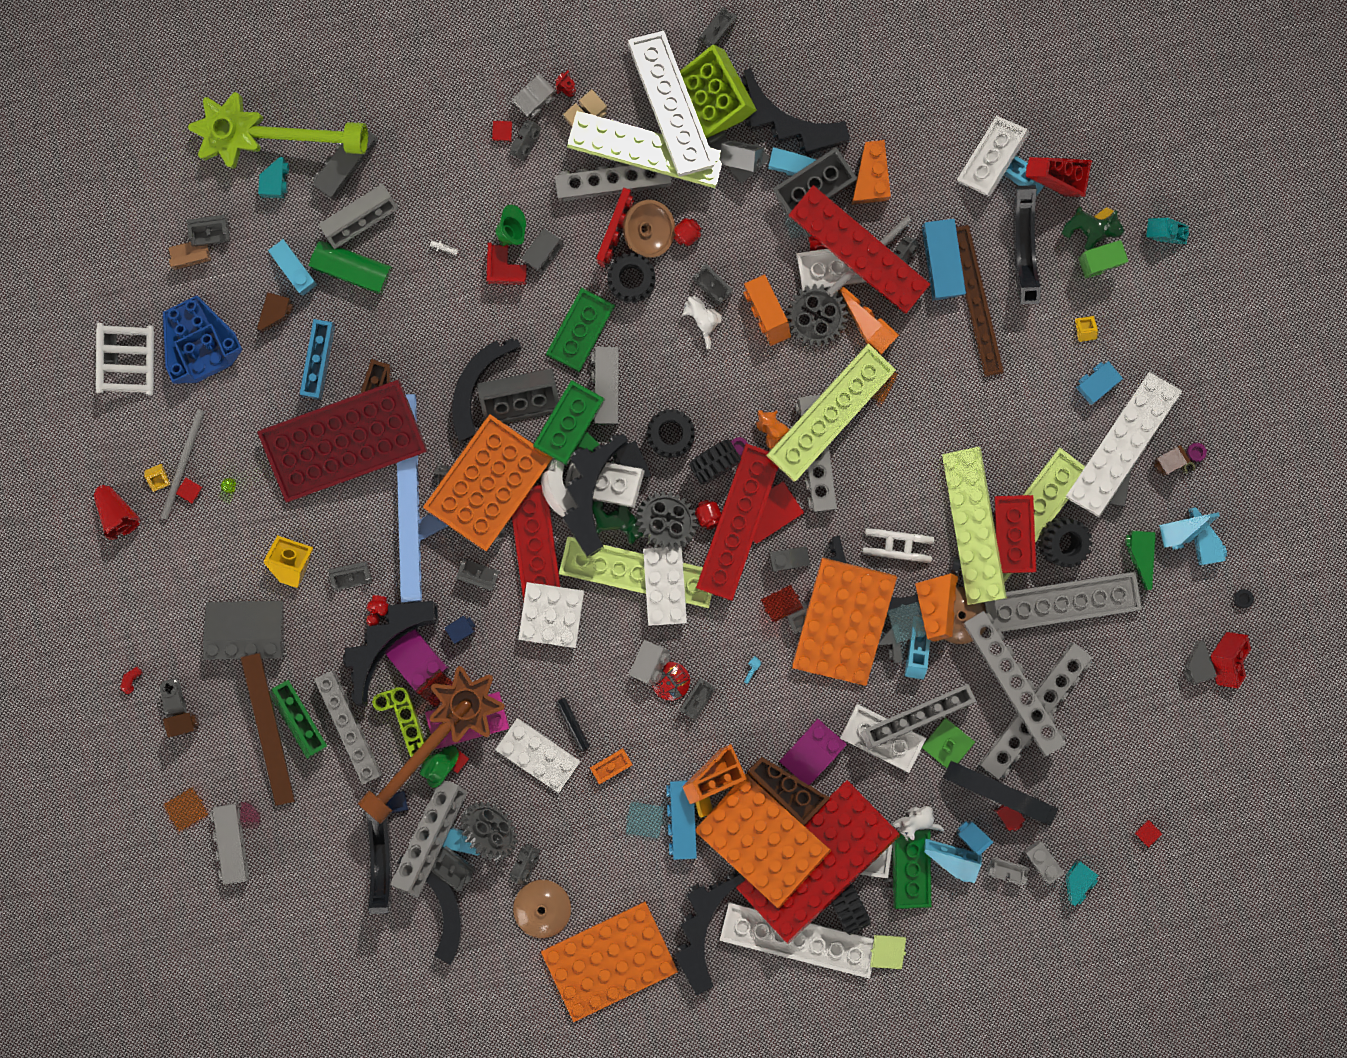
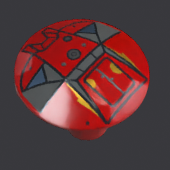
(673, 682)

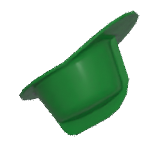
(512, 226)
(437, 766)

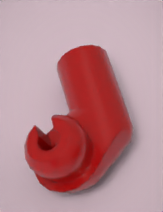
(127, 680)

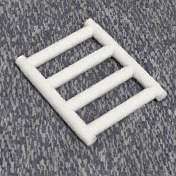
(101, 367)

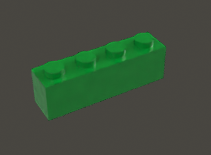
(297, 719)

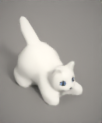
(706, 318)
(918, 819)

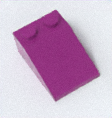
(415, 659)
(812, 752)

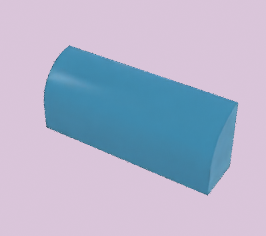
(943, 259)

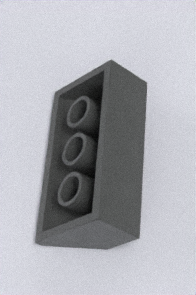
(828, 174)
(519, 396)

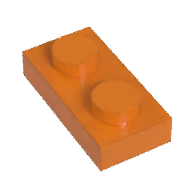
(611, 766)

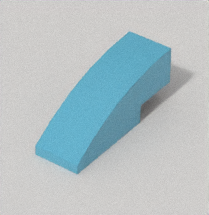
(788, 161)

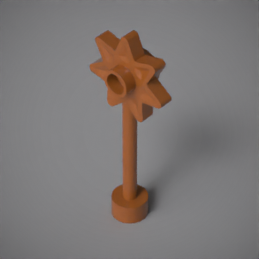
(462, 708)

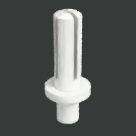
(445, 248)

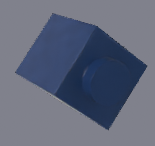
(460, 629)

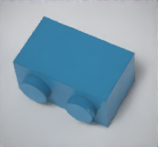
(1099, 382)

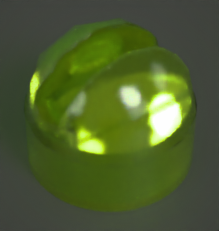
(228, 485)

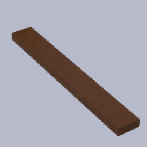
(978, 305)
(267, 728)

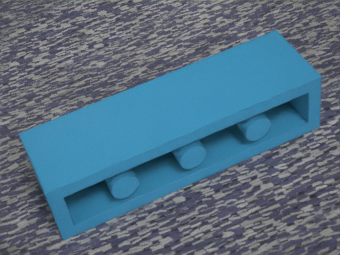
(317, 359)
(682, 824)

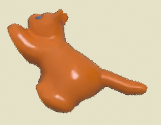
(772, 427)

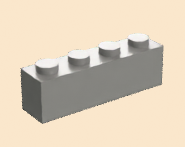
(358, 216)
(606, 383)
(230, 842)

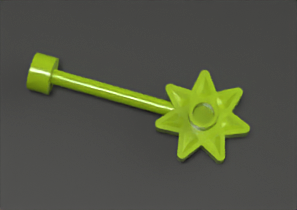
(231, 129)

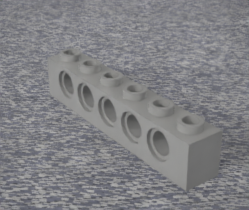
(585, 190)
(817, 503)
(918, 716)
(348, 727)
(428, 838)

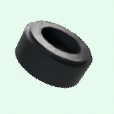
(954, 566)
(1243, 598)

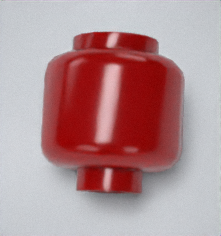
(687, 232)
(708, 514)

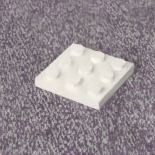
(551, 615)

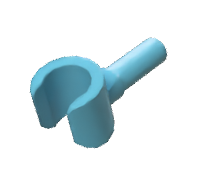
(755, 664)

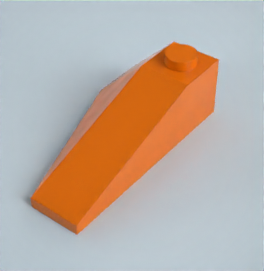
(873, 331)

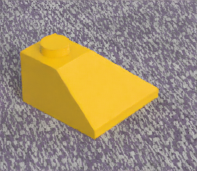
(288, 560)

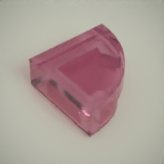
(249, 813)

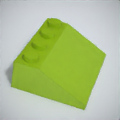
(716, 91)

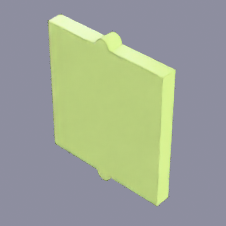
(888, 952)

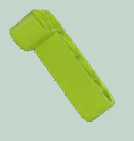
(404, 724)

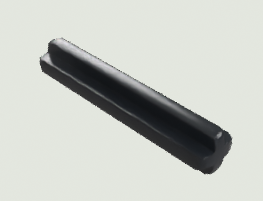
(572, 724)

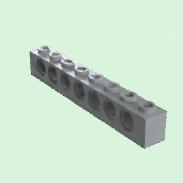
(1083, 662)
(1057, 737)

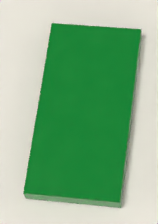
(580, 330)
(568, 422)
(911, 872)

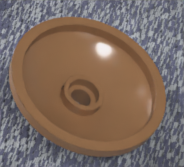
(657, 225)
(960, 634)
(547, 895)

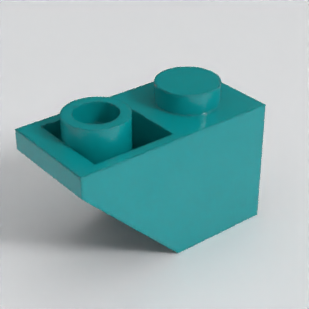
(272, 180)
(1167, 230)
(1078, 881)

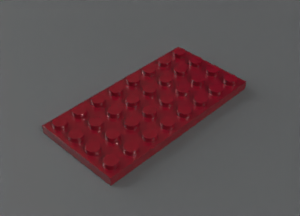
(342, 440)

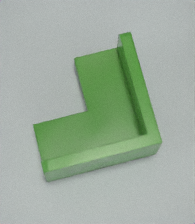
(1102, 259)

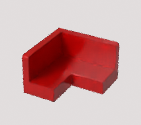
(500, 271)
(1229, 659)

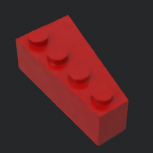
(1060, 174)

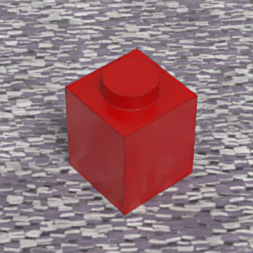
(1010, 818)

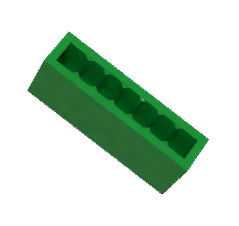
(350, 267)

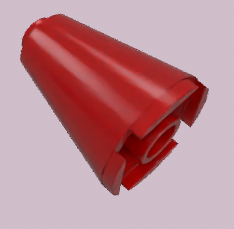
(114, 513)

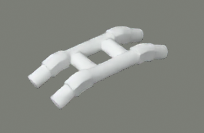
(890, 536)

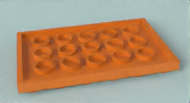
(487, 483)
(844, 621)
(762, 841)
(609, 961)

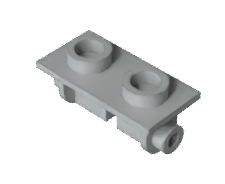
(1000, 869)

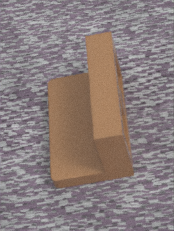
(186, 255)

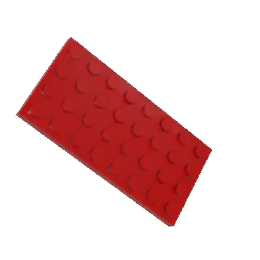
(856, 839)

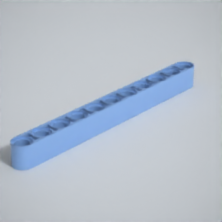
(408, 524)

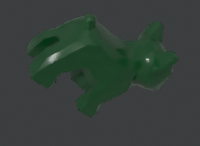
(1094, 228)
(618, 520)

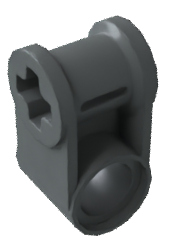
(172, 700)

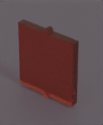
(781, 603)
(425, 689)

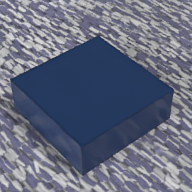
(398, 802)

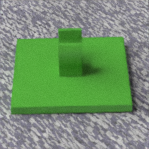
(948, 743)

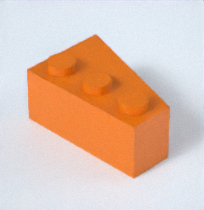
(873, 175)
(767, 310)
(937, 605)
(715, 775)

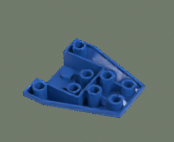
(197, 342)

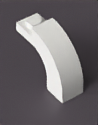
(554, 489)

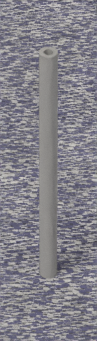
(888, 238)
(182, 464)

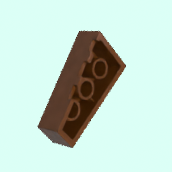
(790, 792)

